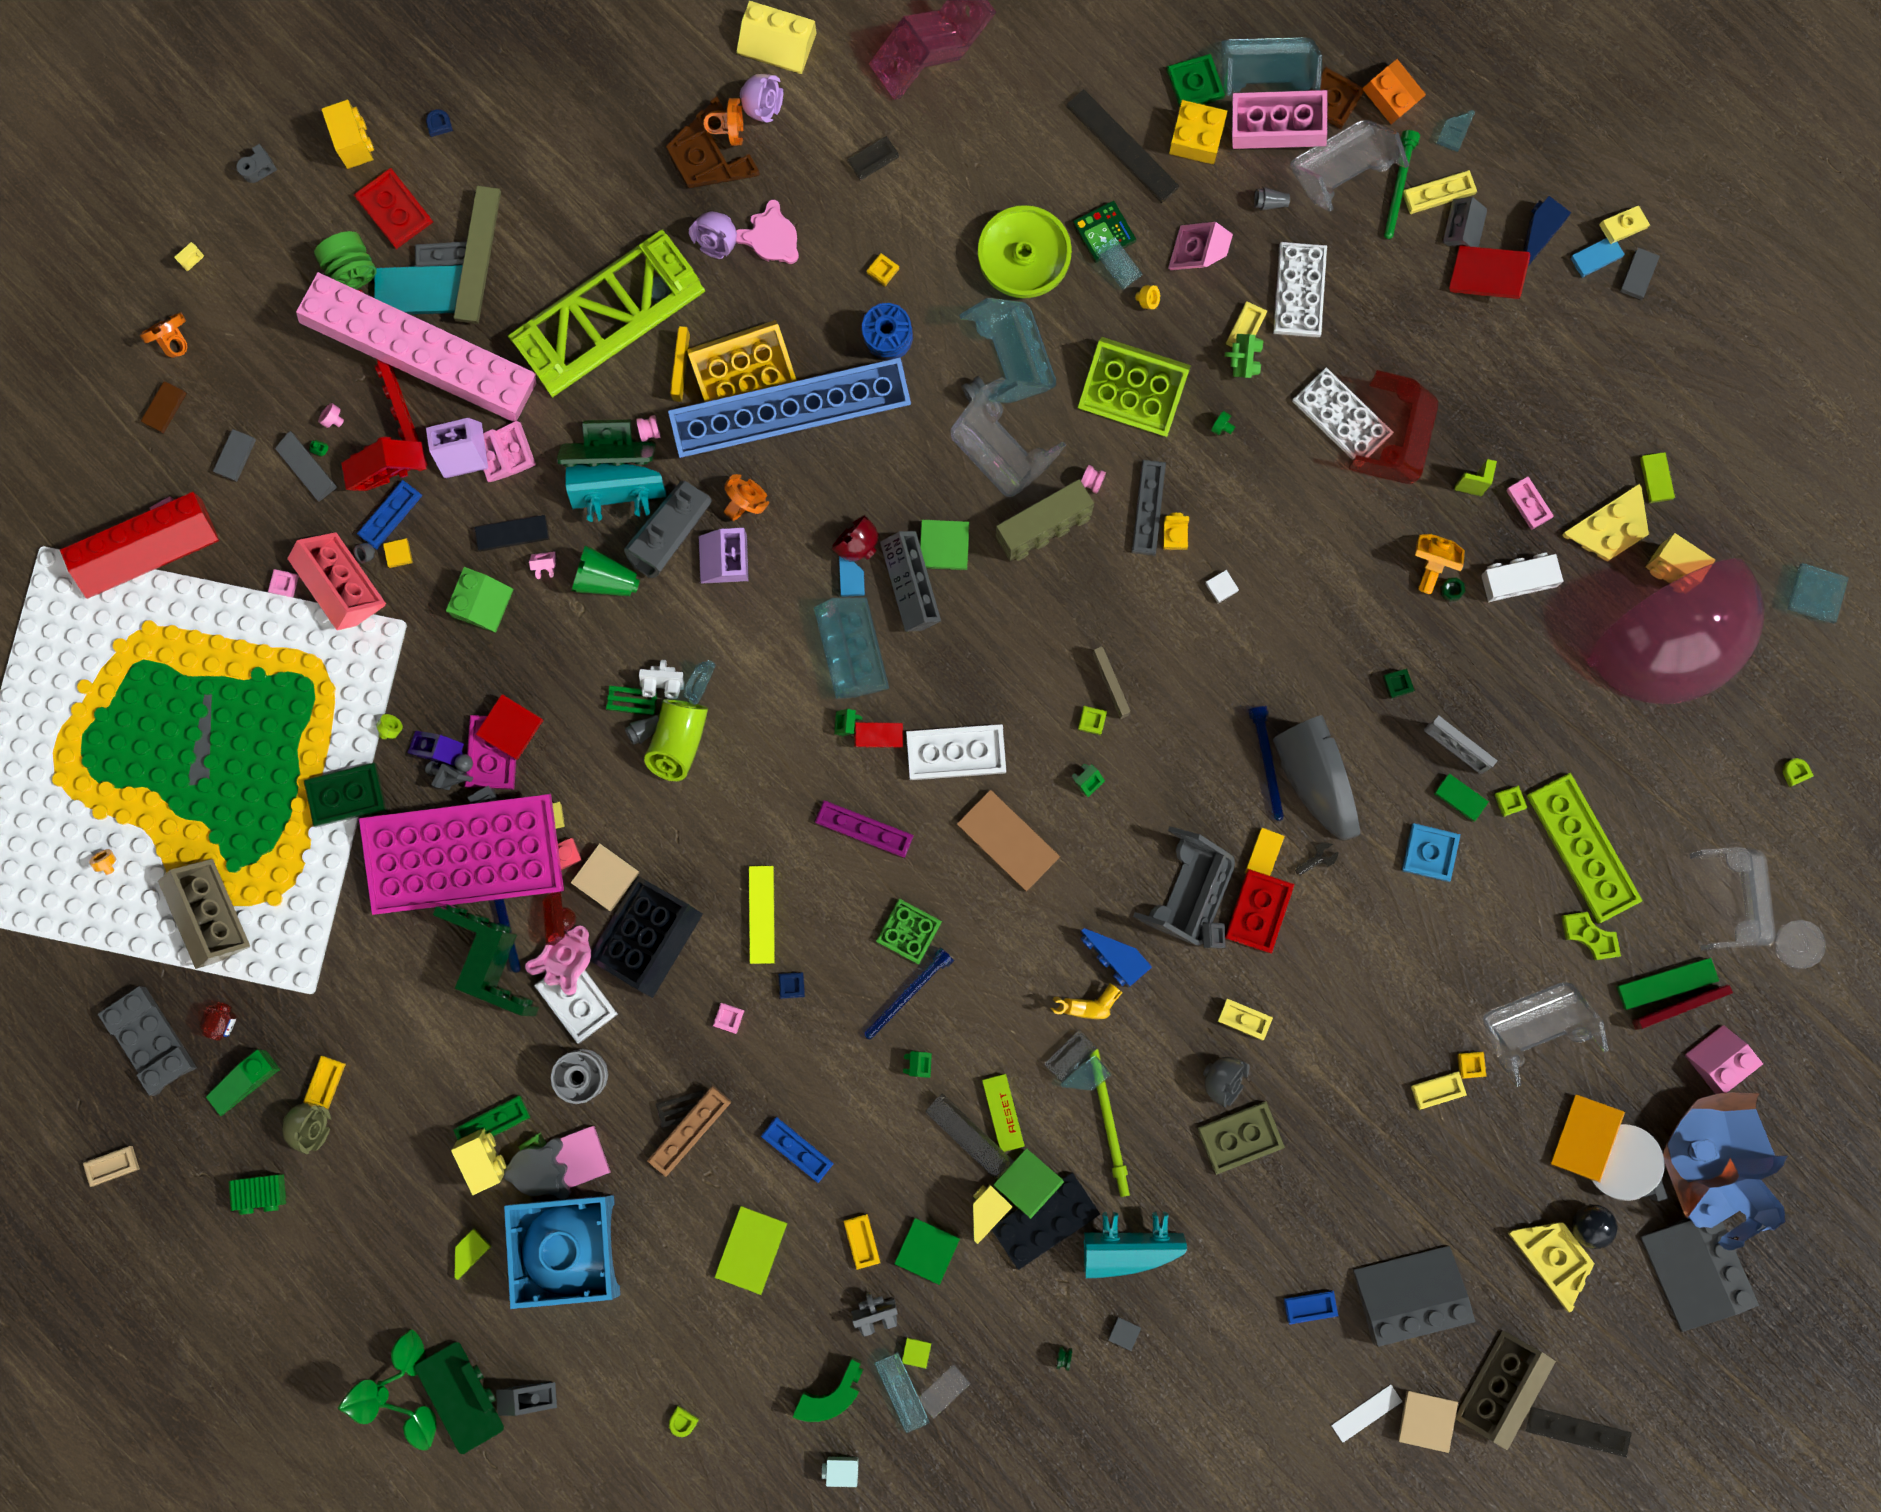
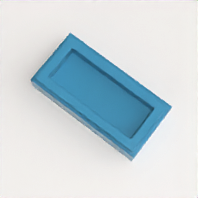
(1596, 257)

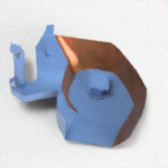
(1719, 1164)

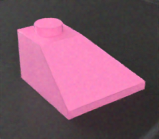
(1200, 245)

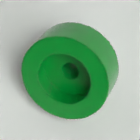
(1222, 423)

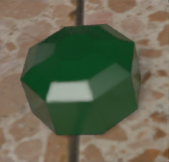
(1452, 589)

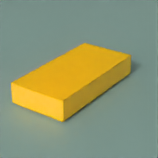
(1265, 852)
(324, 1082)
(862, 1241)

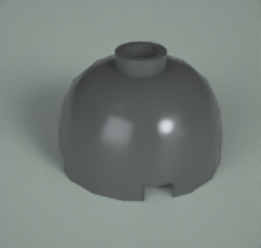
(1225, 1079)

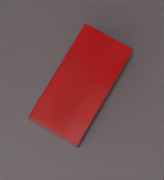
(878, 735)

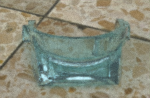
(705, 669)

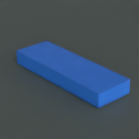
(389, 514)
(797, 1149)

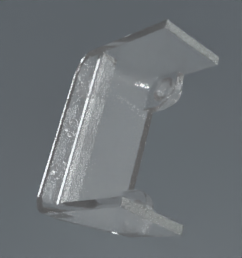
(1346, 156)
(994, 448)
(1759, 924)
(1538, 1020)

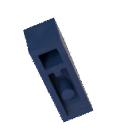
(1543, 225)

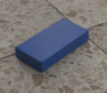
(1310, 1307)

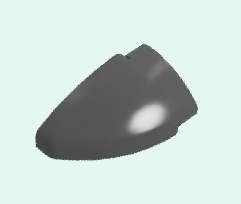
(1319, 776)

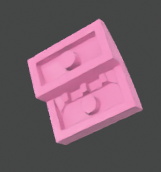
(507, 452)

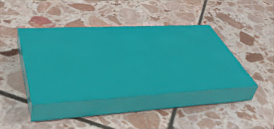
(419, 288)

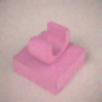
(543, 561)

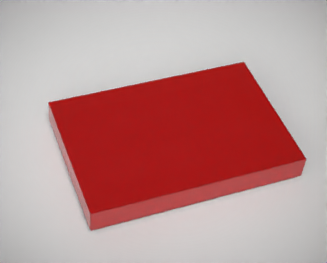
(393, 208)
(1489, 272)
(1259, 911)

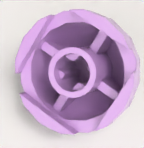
(761, 97)
(714, 234)

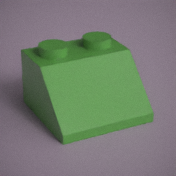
(479, 600)

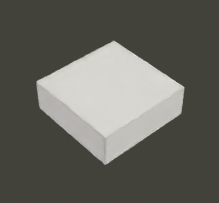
(1222, 586)

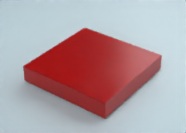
(509, 727)

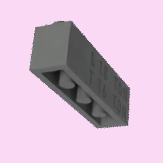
(910, 581)

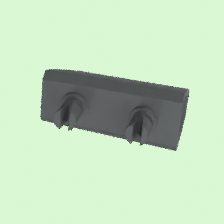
(667, 529)

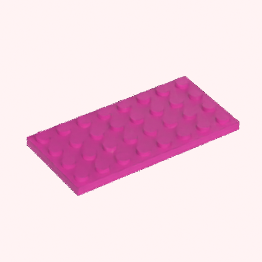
(461, 854)

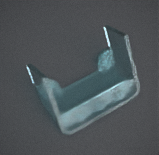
(1271, 62)
(1017, 345)

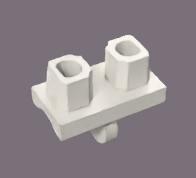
(661, 677)

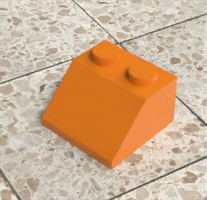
(1394, 91)

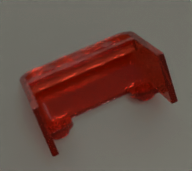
(1406, 462)

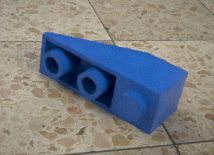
(1123, 959)

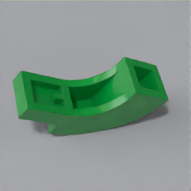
(825, 1407)

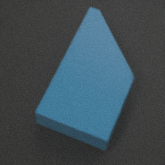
(851, 579)

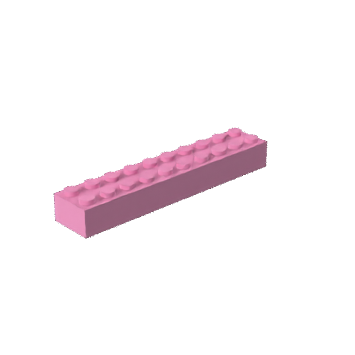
(416, 347)

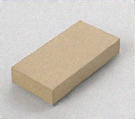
(111, 1166)

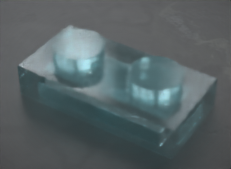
(1118, 263)

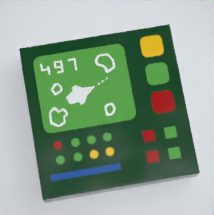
(1103, 225)

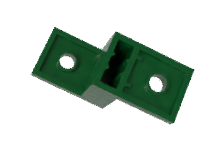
(486, 960)

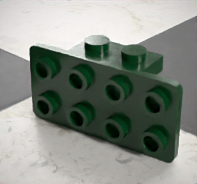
(606, 443)
(460, 1397)

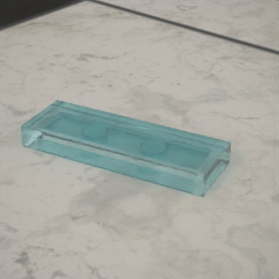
(902, 1392)

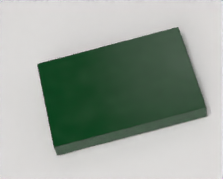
(344, 795)

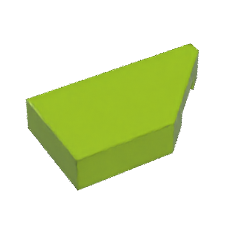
(469, 1252)

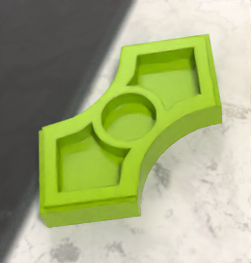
(1582, 929)

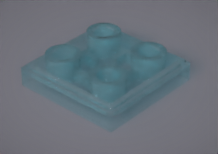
(1818, 593)

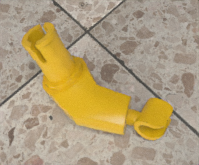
(1088, 1008)

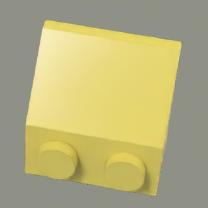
(987, 1211)

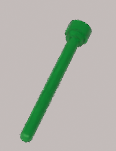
(1409, 140)

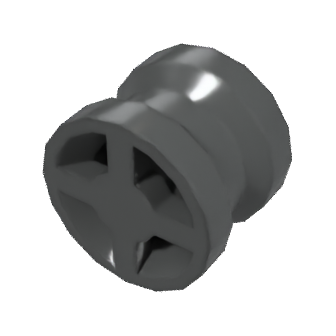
(972, 389)

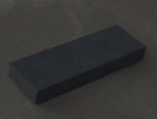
(512, 533)

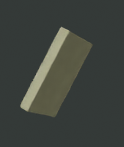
(1240, 1138)

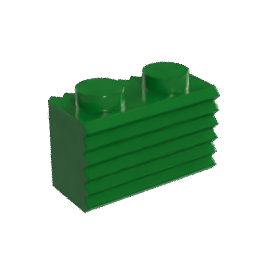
(256, 1193)

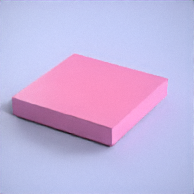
(583, 1157)

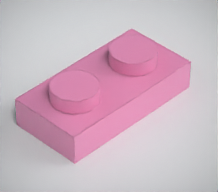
(1529, 503)

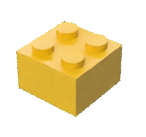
(1198, 132)
(348, 133)

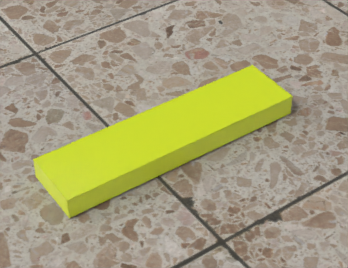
(761, 914)

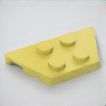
(1613, 526)
(1556, 1259)

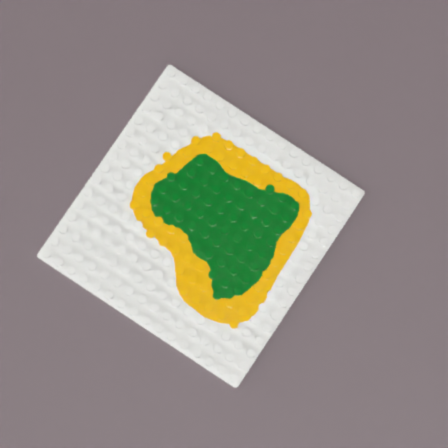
(103, 744)

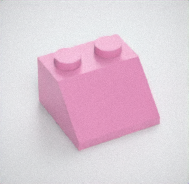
(1723, 1060)

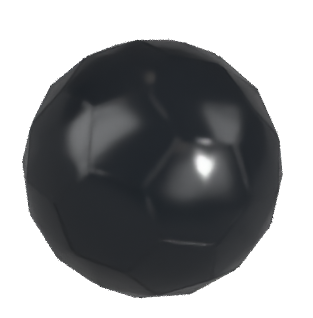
(1594, 1226)

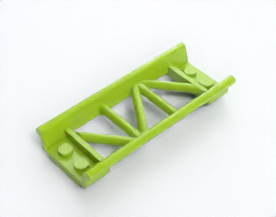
(549, 364)

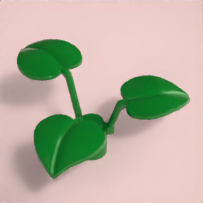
(366, 1397)

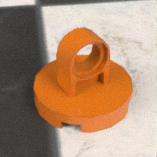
(730, 120)
(165, 332)
(744, 496)

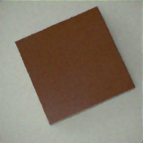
(1341, 96)

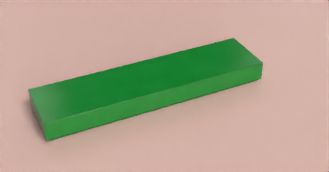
(1667, 983)

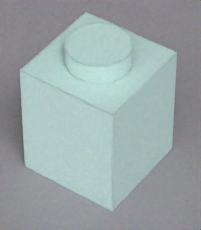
(840, 1471)

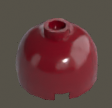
(857, 541)

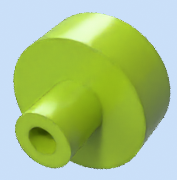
(389, 726)

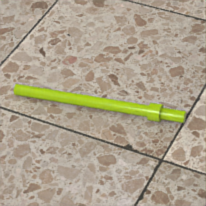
(1119, 1170)

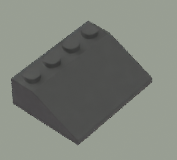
(1698, 1273)
(1413, 1296)

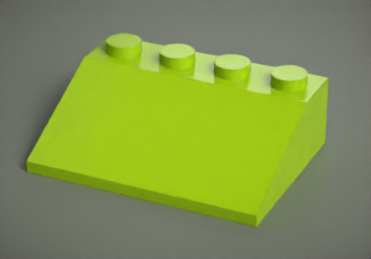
(1134, 386)

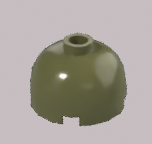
(305, 1127)

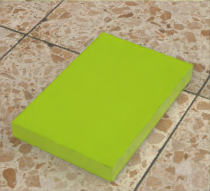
(751, 1250)

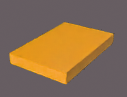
(1588, 1138)

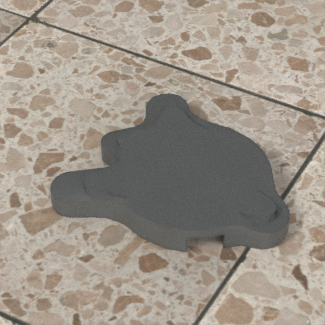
(538, 1172)

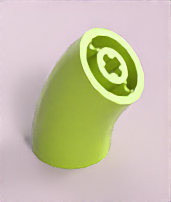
(675, 739)

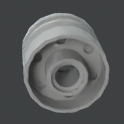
(565, 1081)

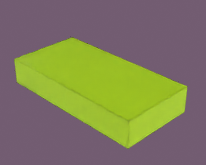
(1657, 477)

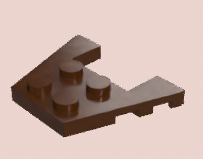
(700, 158)

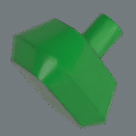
(318, 448)

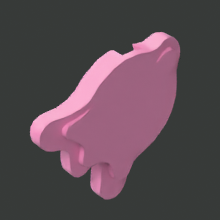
(771, 236)
(564, 960)

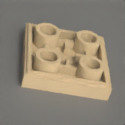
(605, 877)
(1427, 1421)

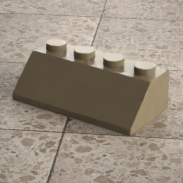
(203, 913)
(1505, 1389)

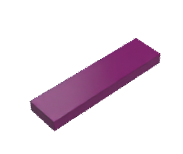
(864, 829)

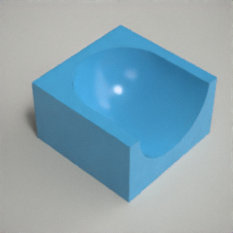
(560, 1252)

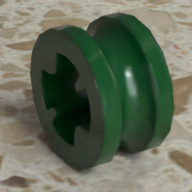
(1064, 1358)

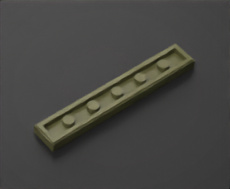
(477, 255)

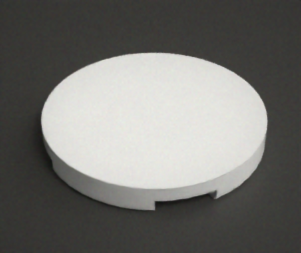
(1633, 1165)

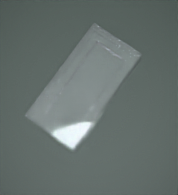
(943, 1391)

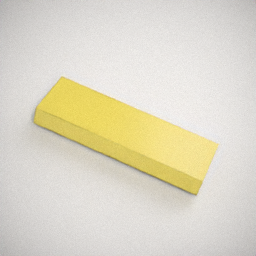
(1439, 192)

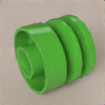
(345, 259)

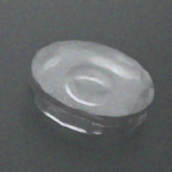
(1800, 944)

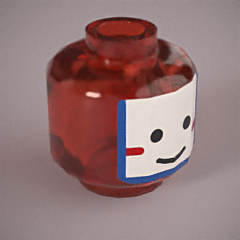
(217, 1021)

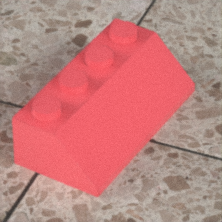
(335, 580)

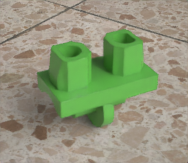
(1243, 354)

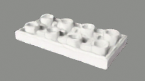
(1300, 289)
(1342, 415)

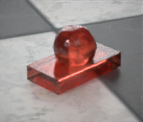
(556, 918)

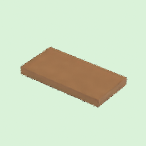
(1008, 840)

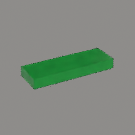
(497, 1119)

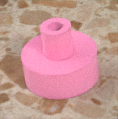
(330, 416)

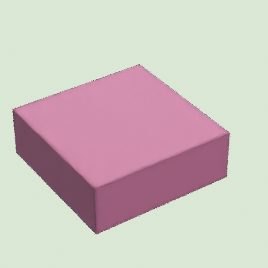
(283, 583)
(728, 1018)

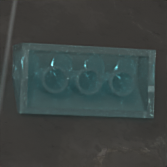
(851, 647)

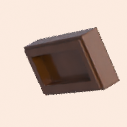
(163, 407)

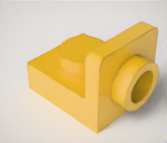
(1175, 532)

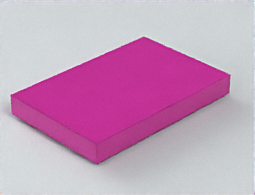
(489, 763)

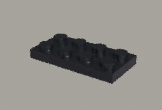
(1056, 1220)

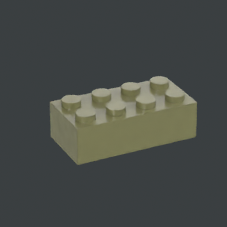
(1044, 521)

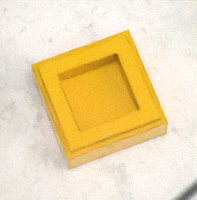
(882, 269)
(398, 553)
(1472, 1065)

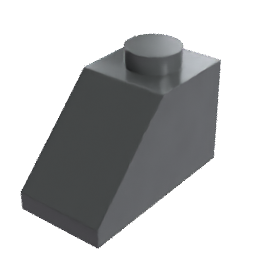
(526, 1399)

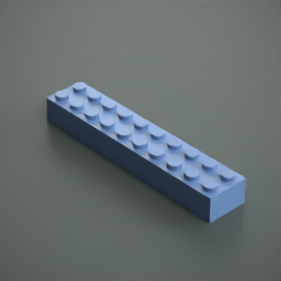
(789, 407)

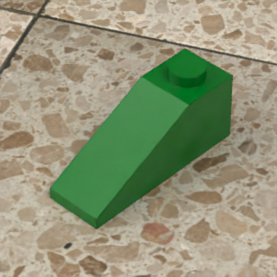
(242, 1081)

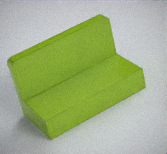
(1477, 483)

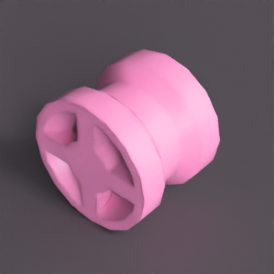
(648, 428)
(1093, 479)

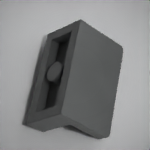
(1465, 222)

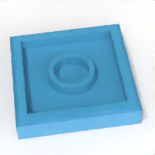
(1431, 852)

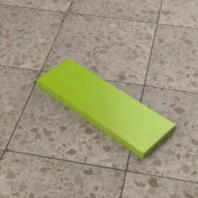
(1584, 848)

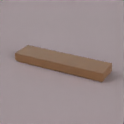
(689, 1131)

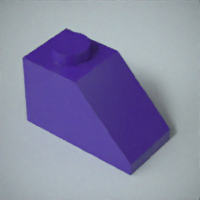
(435, 747)

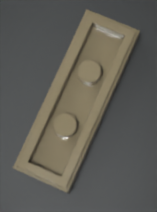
(1111, 682)

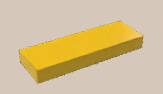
(680, 362)

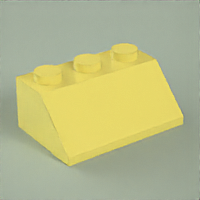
(776, 37)

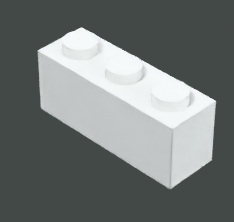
(1521, 577)

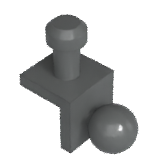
(450, 775)

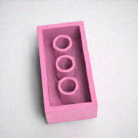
(1279, 119)

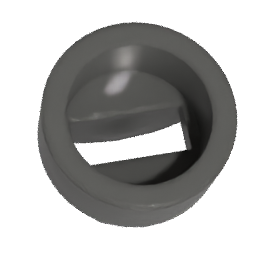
(364, 552)

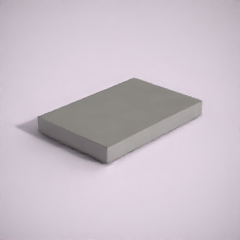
(1460, 745)

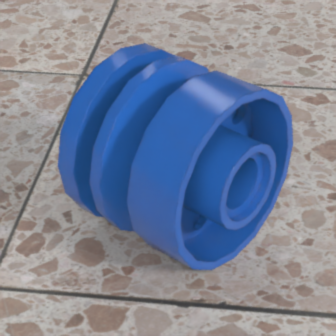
(883, 318)

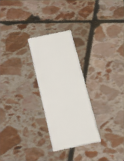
(1366, 1413)

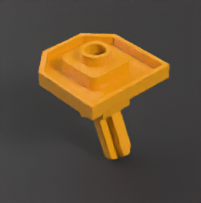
(1438, 554)

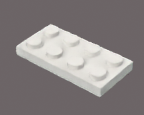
(956, 752)

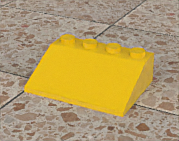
(742, 362)

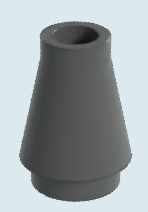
(1270, 199)
(641, 730)

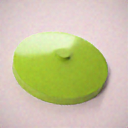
(1024, 251)

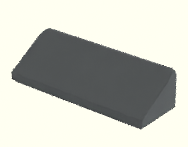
(305, 466)

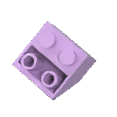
(458, 447)
(723, 556)

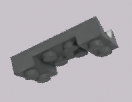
(147, 1040)

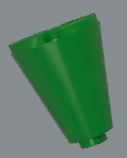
(603, 575)

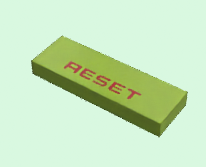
(1003, 1113)

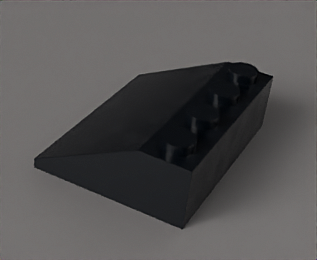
(645, 936)

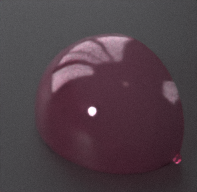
(1685, 636)

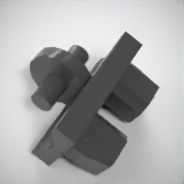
(874, 1310)

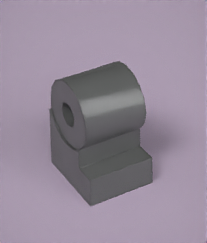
(256, 166)

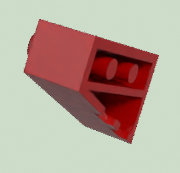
(380, 462)

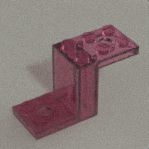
(929, 41)

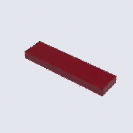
(1681, 1007)

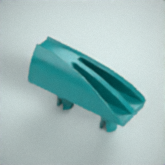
(612, 484)
(1130, 1253)

